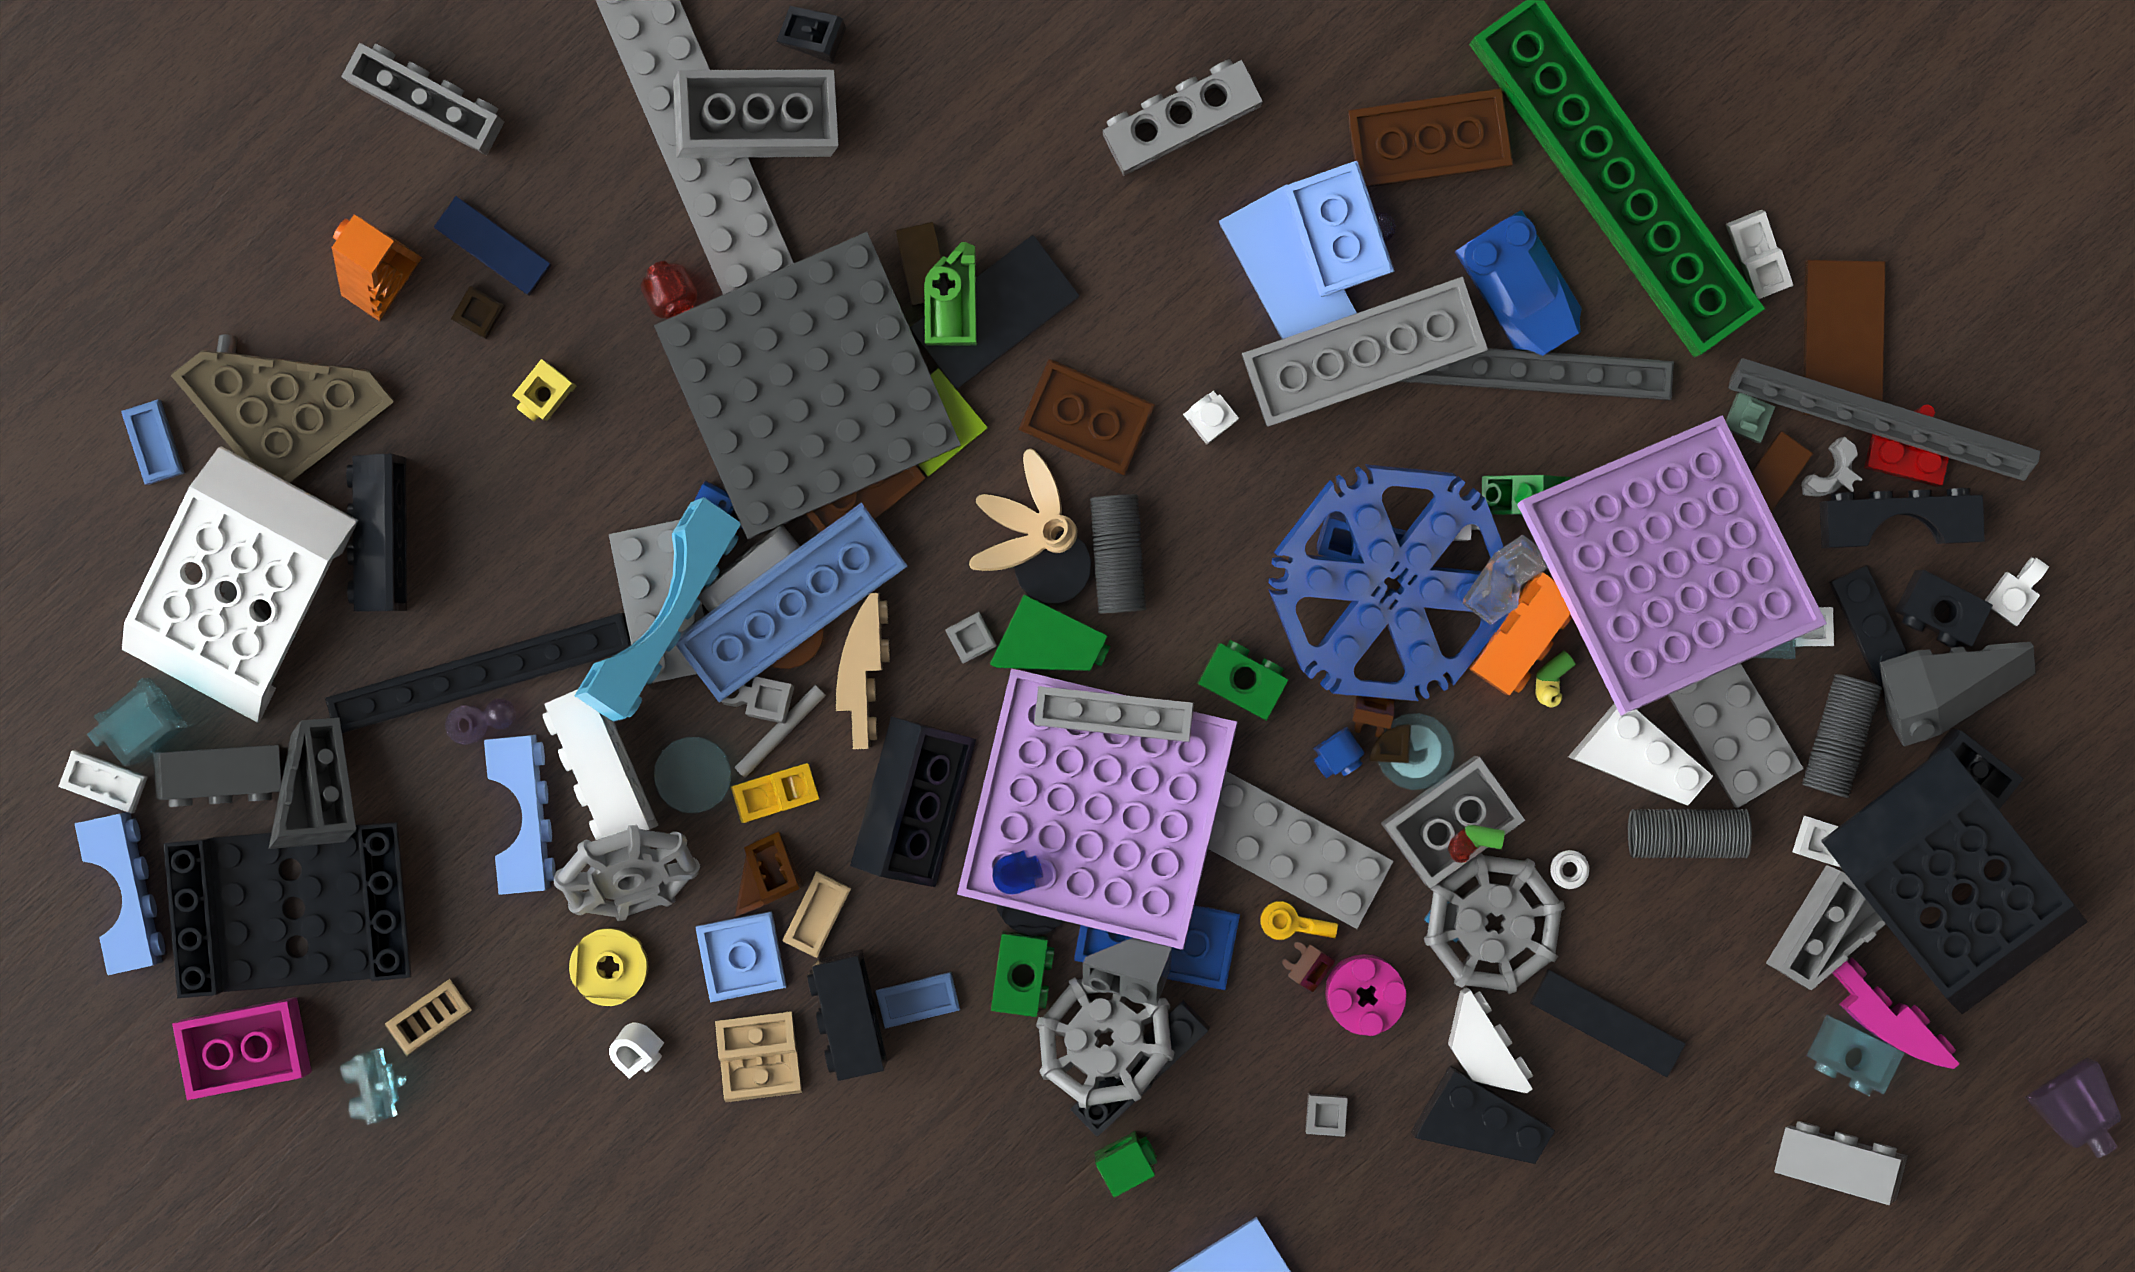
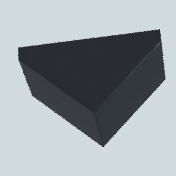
(812, 33)

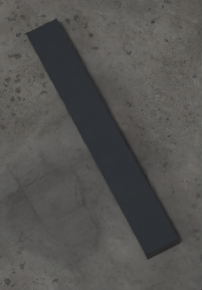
(480, 673)

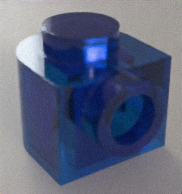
(1017, 873)

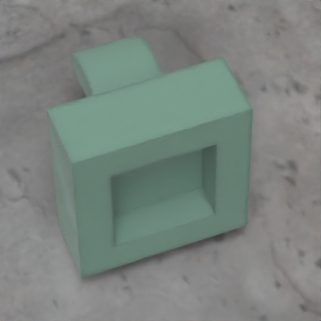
(1749, 417)

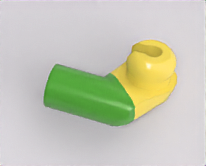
(1548, 679)

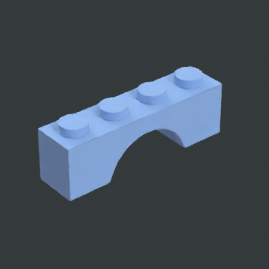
(526, 862)
(133, 938)

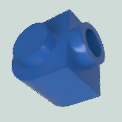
(1338, 754)

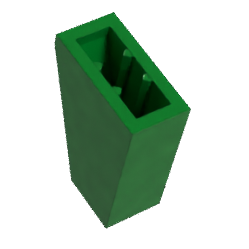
(1048, 640)

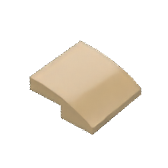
(758, 1056)

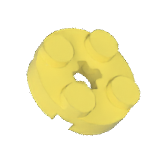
(624, 982)

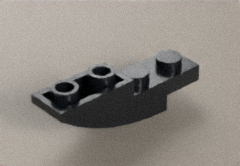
(1185, 1030)

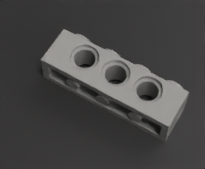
(1133, 153)

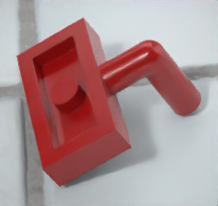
(1905, 460)

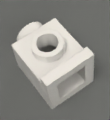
(1210, 416)

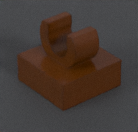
(1373, 712)
(1310, 967)

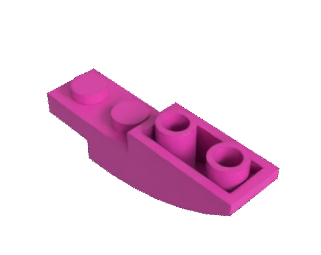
(1898, 1027)

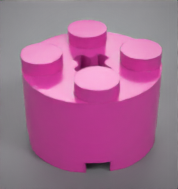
(1365, 1017)

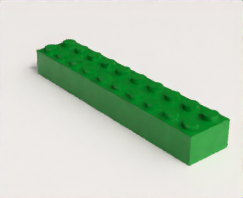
(1616, 175)

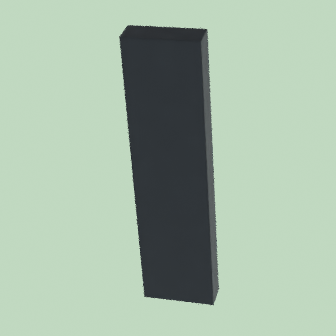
(1607, 1023)

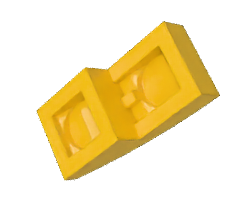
(774, 793)

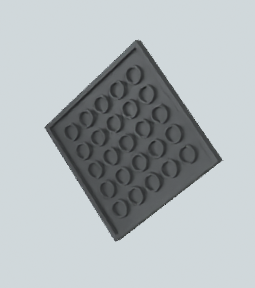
(807, 385)

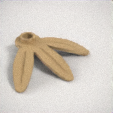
(1040, 526)

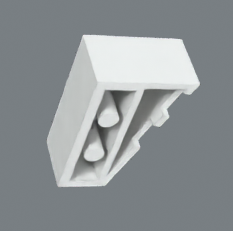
(1641, 755)

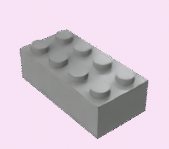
(755, 113)

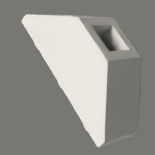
(1484, 1047)

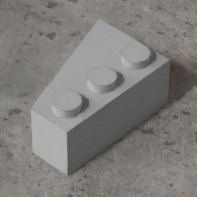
(1825, 930)
(1841, 1163)

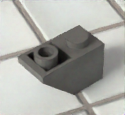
(1130, 970)

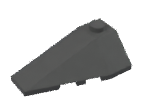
(1937, 691)

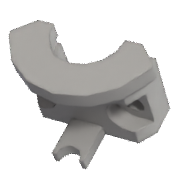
(1842, 474)

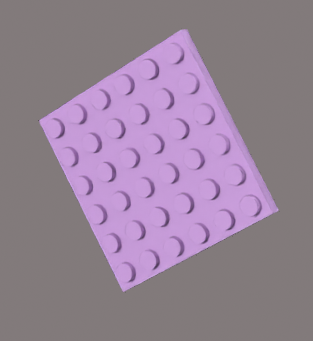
(1671, 564)
(1106, 813)

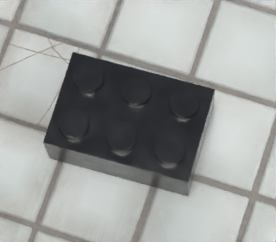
(847, 1015)

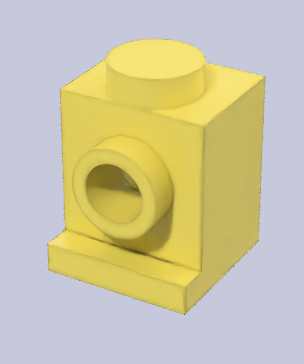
(542, 376)

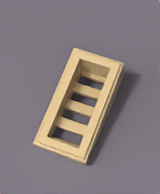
(407, 1015)

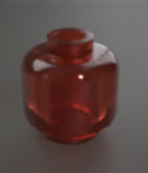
(668, 289)

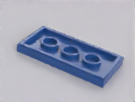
(1205, 954)

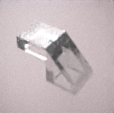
(1499, 584)

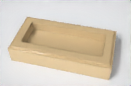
(816, 914)

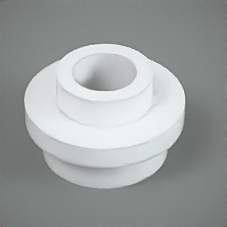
(1580, 875)

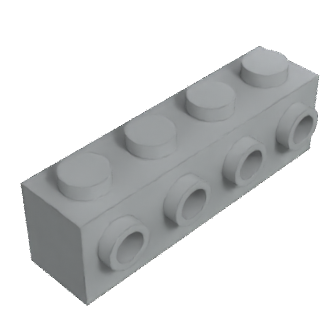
(423, 99)

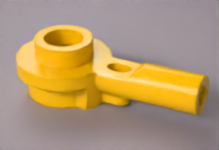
(1281, 921)

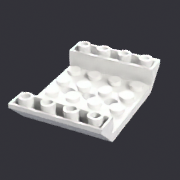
(263, 540)

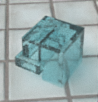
(137, 724)

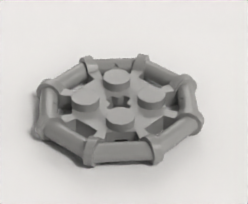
(628, 874)
(1516, 925)
(1106, 1061)

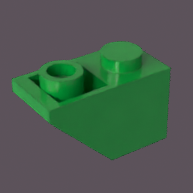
(1506, 492)

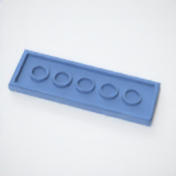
(790, 602)

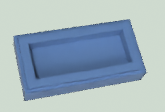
(152, 442)
(918, 1000)

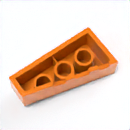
(370, 265)

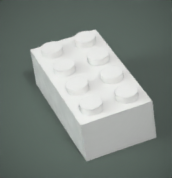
(600, 766)

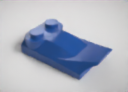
(1522, 285)

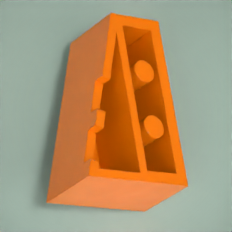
(1523, 636)

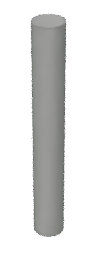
(780, 731)

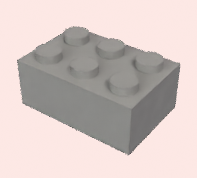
(1434, 817)

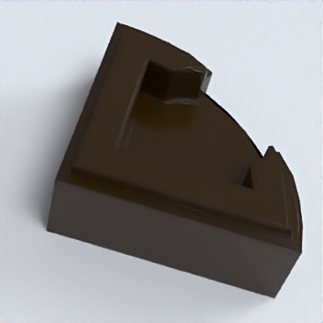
(1392, 745)

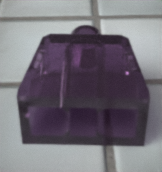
(2079, 1107)

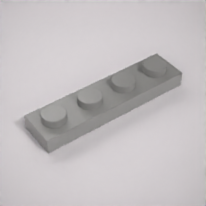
(1114, 714)

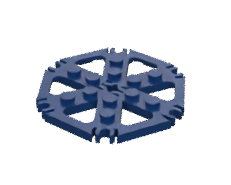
(1364, 581)

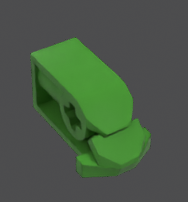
(952, 317)

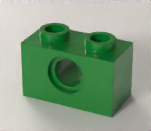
(1260, 696)
(1016, 997)
(1126, 1163)

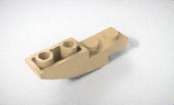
(863, 653)

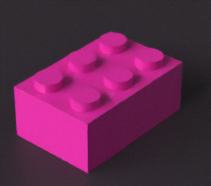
(241, 1048)

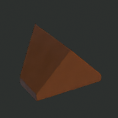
(766, 874)

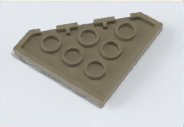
(280, 409)

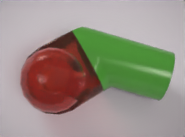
(1471, 838)

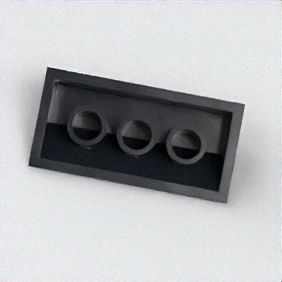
(380, 533)
(913, 802)

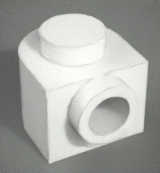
(635, 1049)

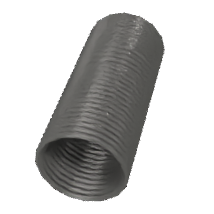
(1117, 563)
(1844, 721)
(1702, 833)

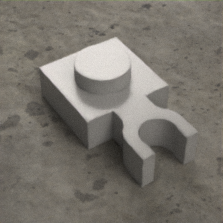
(764, 700)

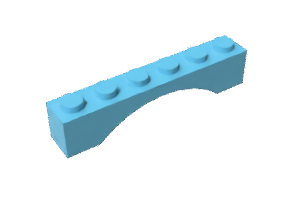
(698, 545)

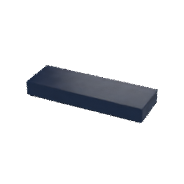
(492, 245)

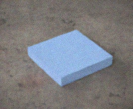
(741, 956)

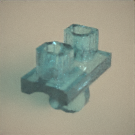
(376, 1086)

